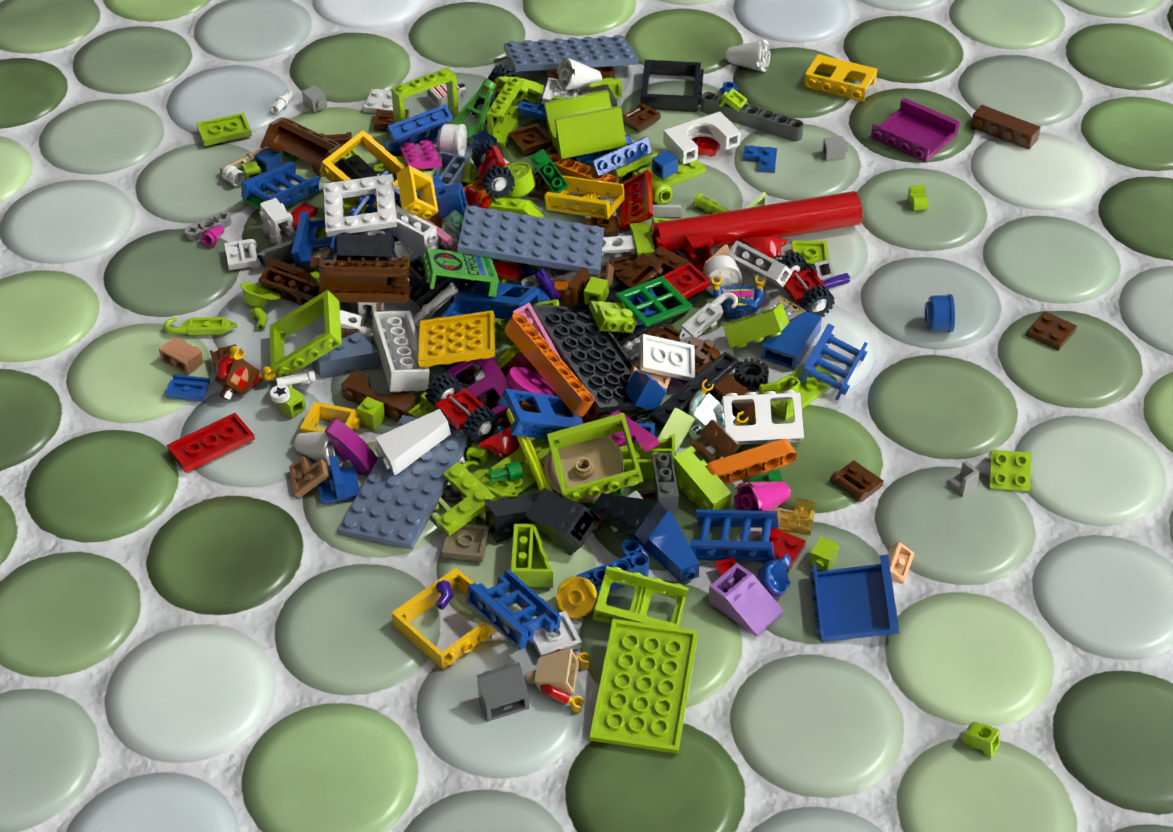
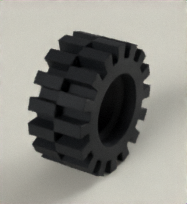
(754, 368)

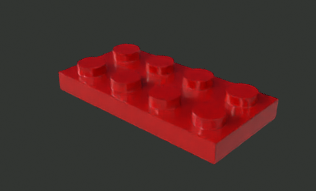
(638, 200)
(210, 442)

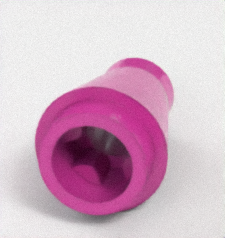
(212, 235)

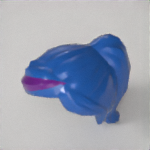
(774, 575)

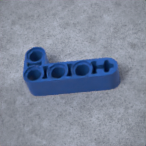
(632, 560)

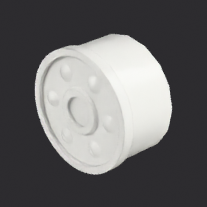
(452, 139)
(726, 268)

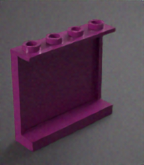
(916, 130)

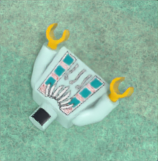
(705, 408)

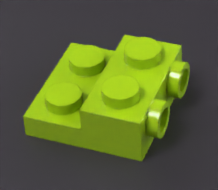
(613, 317)

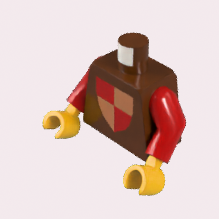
(237, 374)

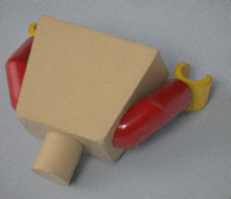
(558, 674)

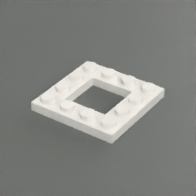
(333, 199)

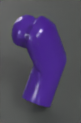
(446, 594)

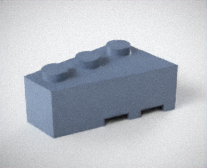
(452, 168)
(351, 355)

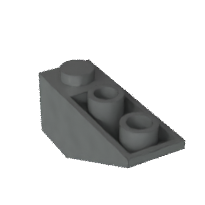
(665, 481)

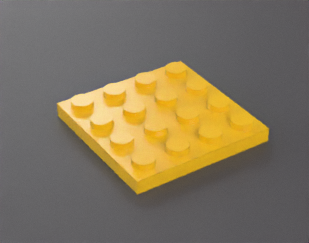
(456, 339)

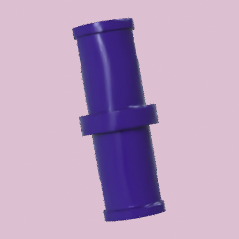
(548, 285)

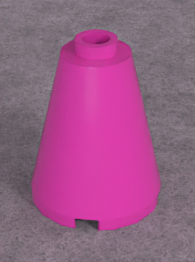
(761, 495)

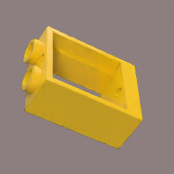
(408, 181)
(325, 411)

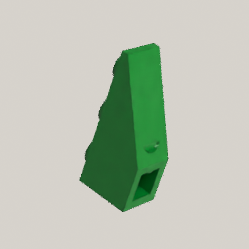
(548, 172)

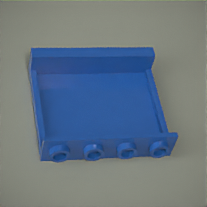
(854, 602)

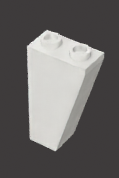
(415, 232)
(759, 264)
(411, 441)

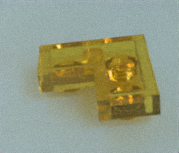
(800, 520)

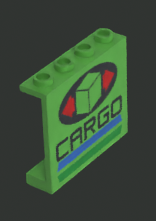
(460, 266)

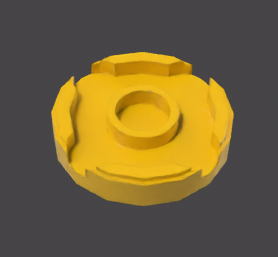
(576, 597)

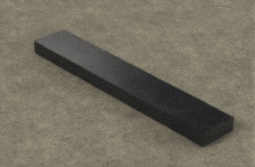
(681, 399)

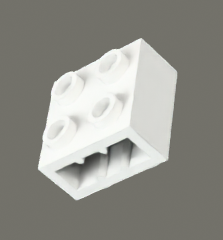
(276, 221)

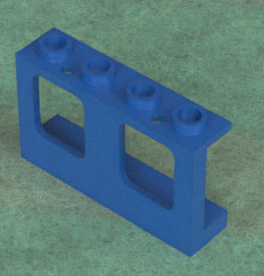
(306, 240)
(507, 299)
(537, 424)

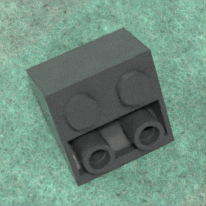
(502, 691)

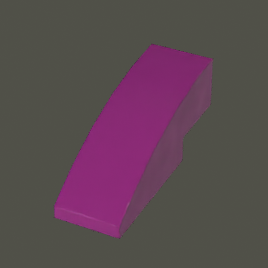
(351, 446)

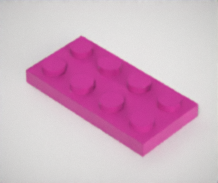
(420, 155)

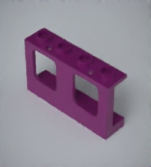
(493, 379)

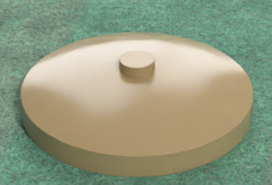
(585, 463)

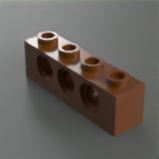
(288, 286)

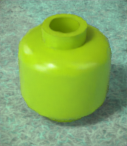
(661, 192)

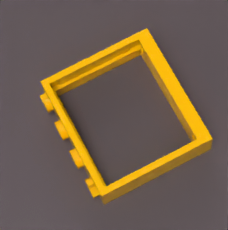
(334, 174)
(426, 600)

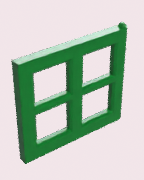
(664, 313)

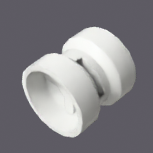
(233, 175)

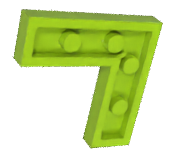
(468, 508)

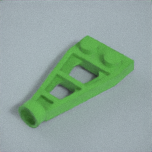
(482, 114)

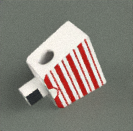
(438, 94)

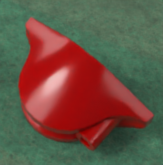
(767, 245)
(501, 444)

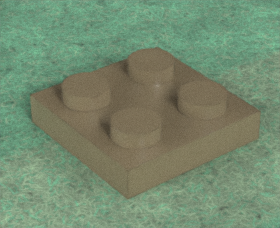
(467, 543)

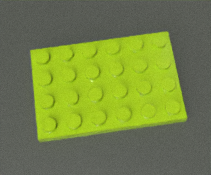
(644, 686)

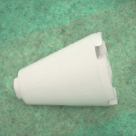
(750, 55)
(576, 75)
(317, 446)

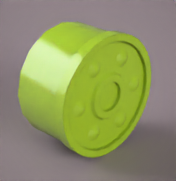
(523, 179)

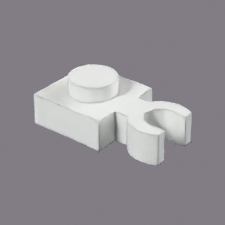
(632, 347)

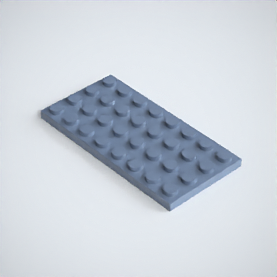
(589, 51)
(531, 240)
(398, 506)

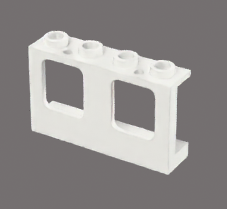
(764, 430)

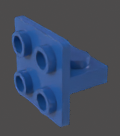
(340, 484)

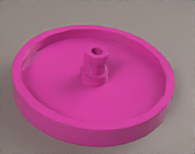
(529, 381)

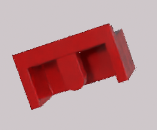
(700, 240)

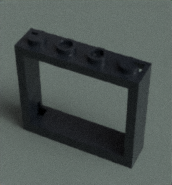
(672, 102)

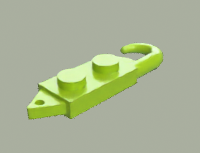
(201, 326)
(500, 488)

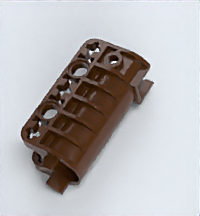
(364, 279)

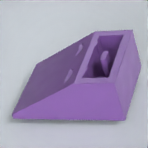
(744, 600)

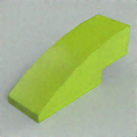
(529, 91)
(642, 238)

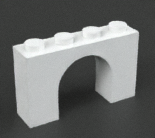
(714, 126)

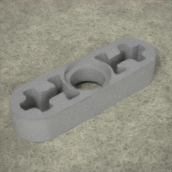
(195, 231)

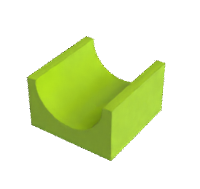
(584, 124)

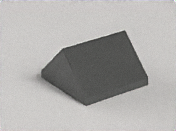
(280, 252)

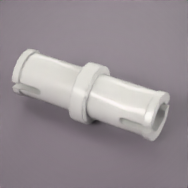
(282, 102)

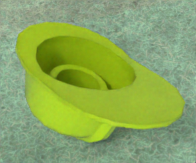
(256, 295)

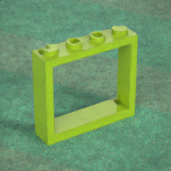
(422, 84)
(323, 304)
(588, 432)

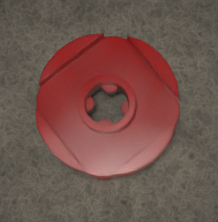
(706, 145)

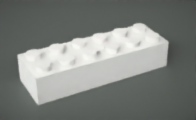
(398, 351)

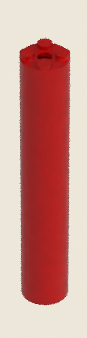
(769, 220)

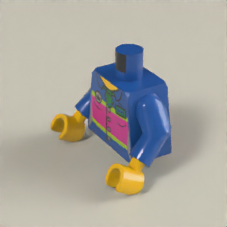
(748, 298)

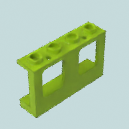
(505, 110)
(644, 589)

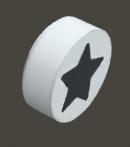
(280, 394)

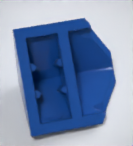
(645, 391)

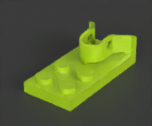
(809, 391)

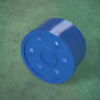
(940, 313)

